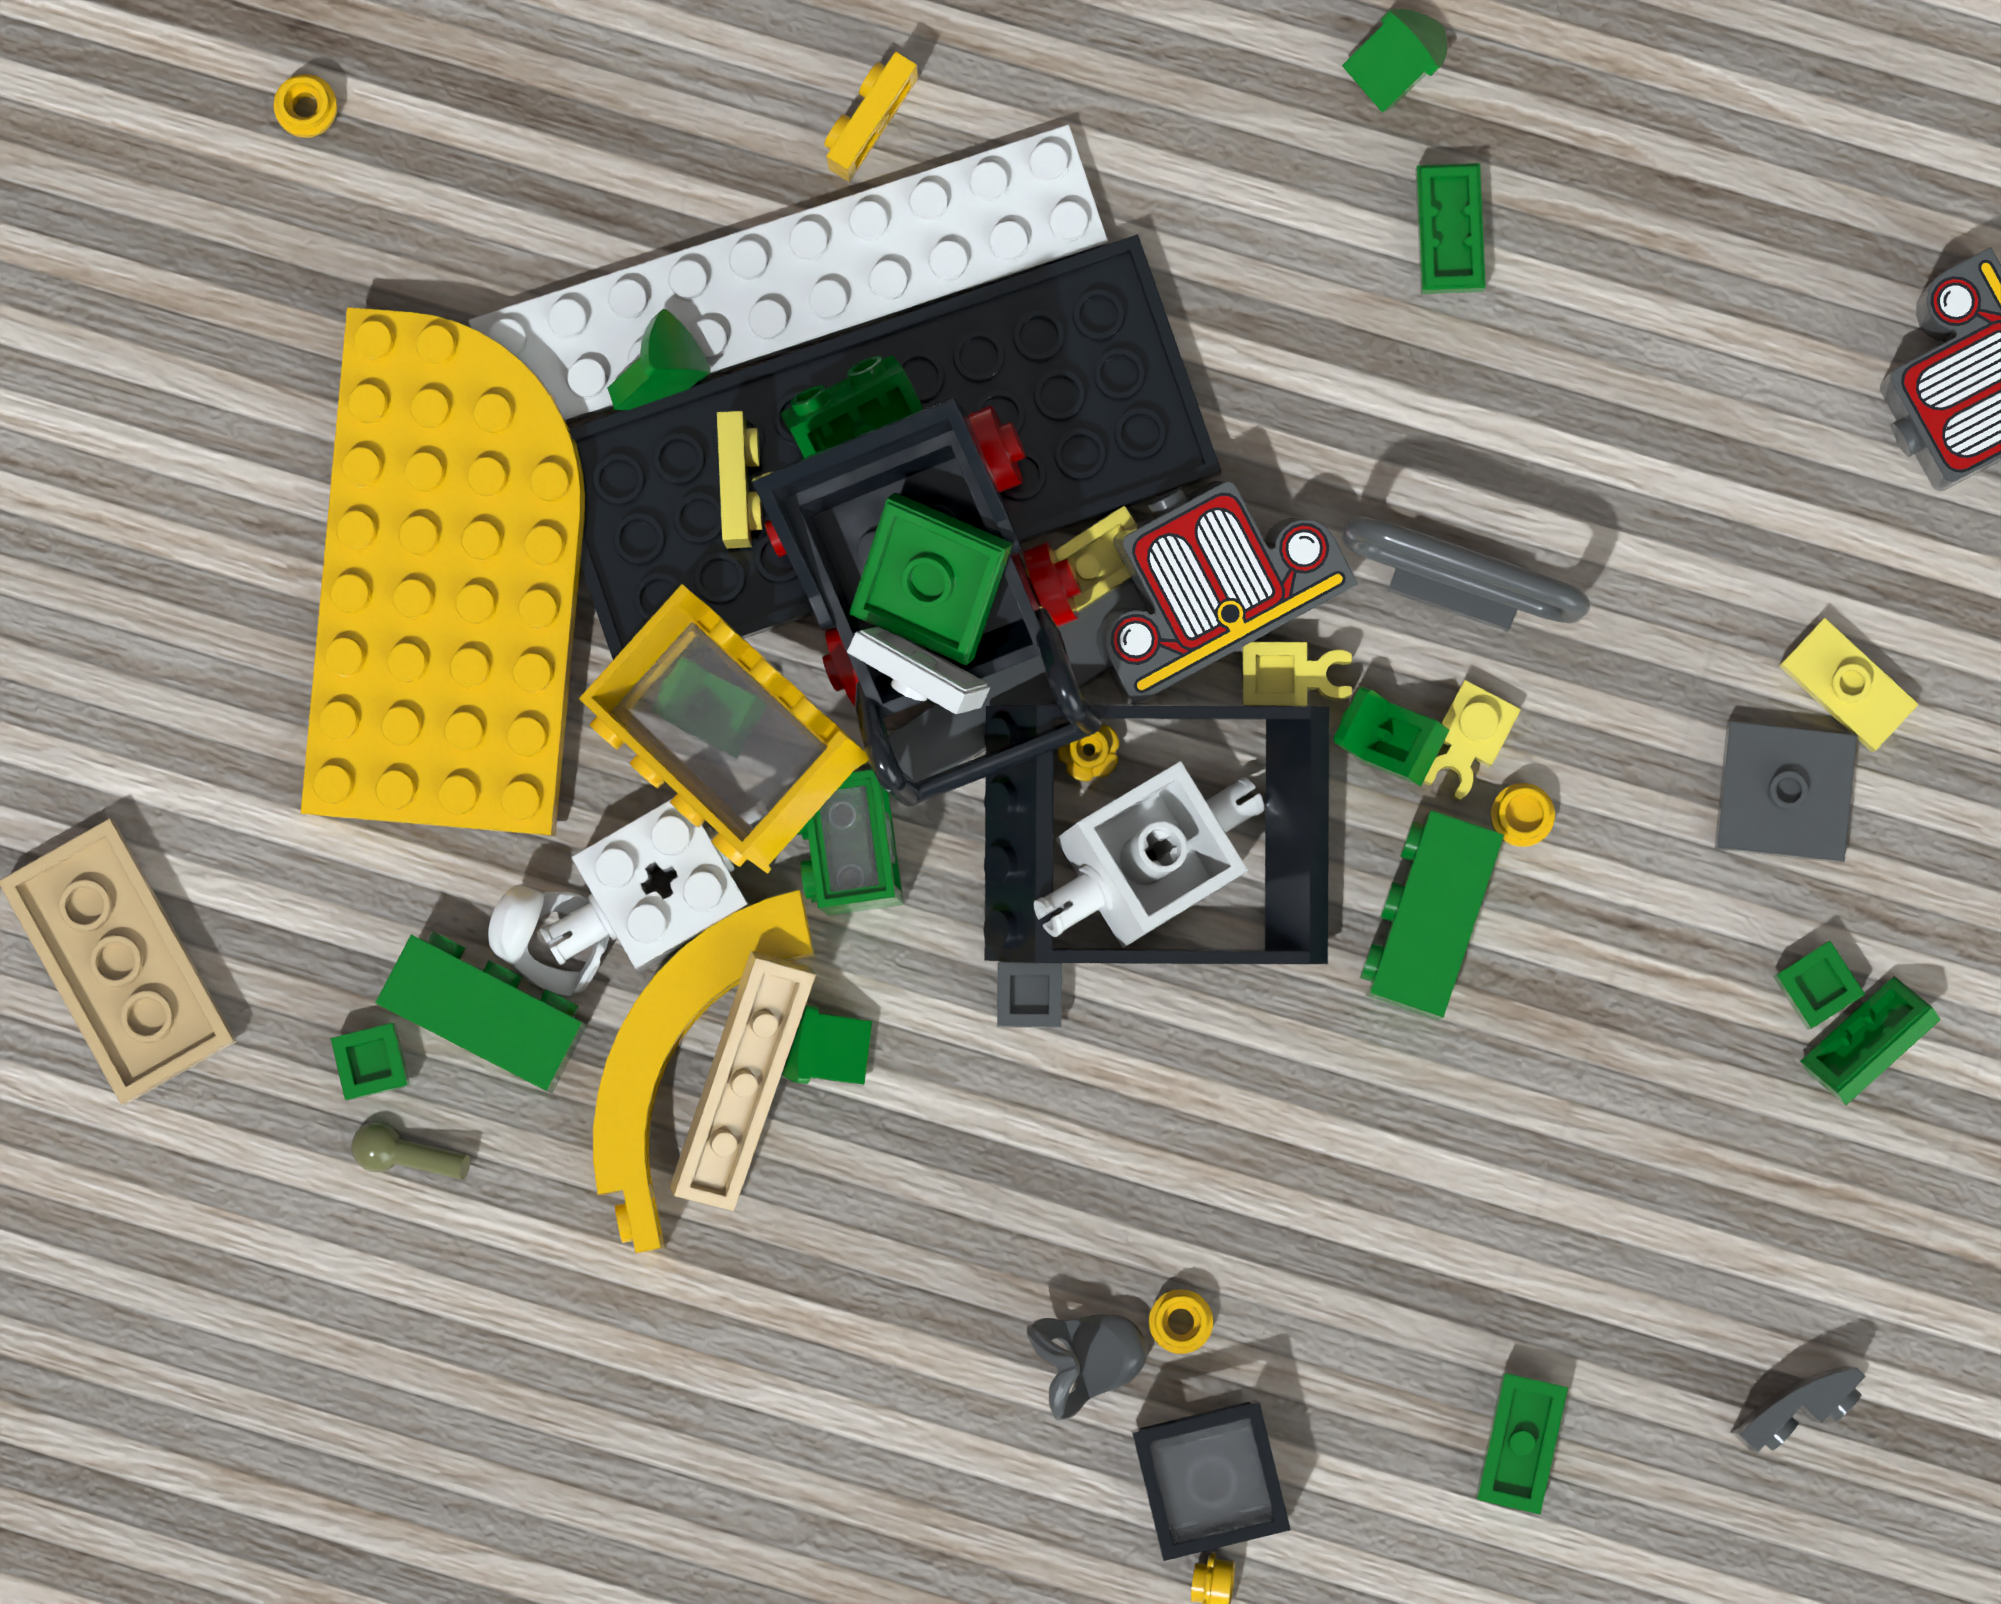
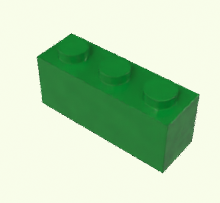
(1431, 914)
(483, 1010)

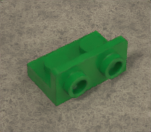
(866, 400)

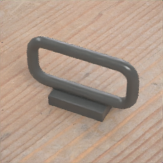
(1462, 578)

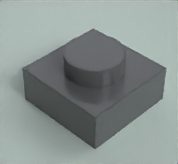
(1029, 995)

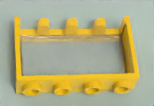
(721, 730)

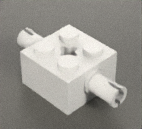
(1119, 876)
(645, 923)

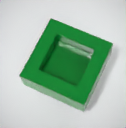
(1819, 985)
(370, 1061)

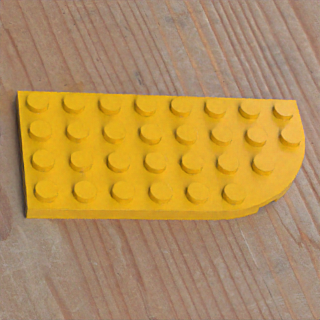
(444, 584)

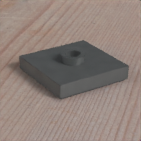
(1785, 792)

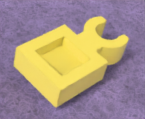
(1282, 675)
(1477, 732)

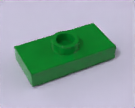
(1450, 228)
(1870, 1040)

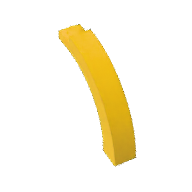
(652, 1033)

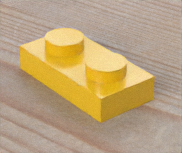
(883, 94)

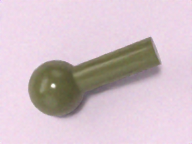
(380, 1147)

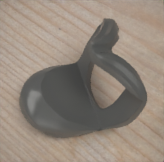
(1100, 1357)

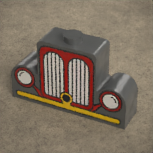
(1952, 394)
(1211, 585)

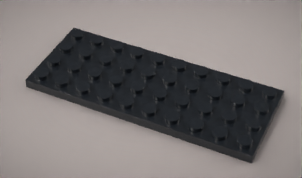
(1059, 351)

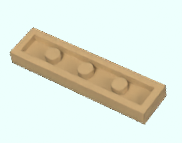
(742, 1081)

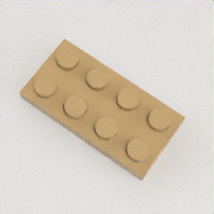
(117, 961)

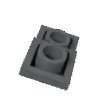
(1818, 1396)

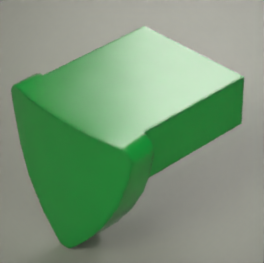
(1398, 56)
(667, 365)
(828, 1049)

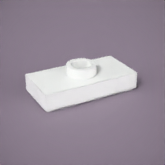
(919, 671)

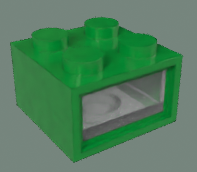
(853, 850)

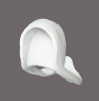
(513, 926)

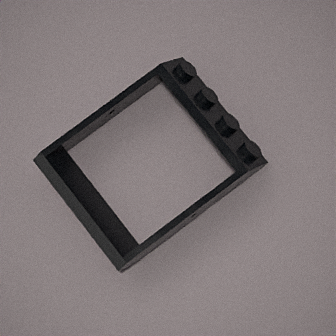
(1296, 839)

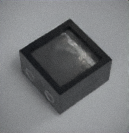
(1210, 1480)

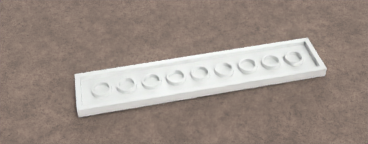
(815, 270)

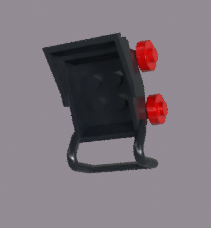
(826, 521)

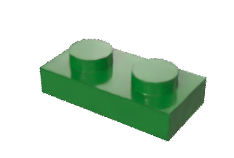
(1521, 1443)

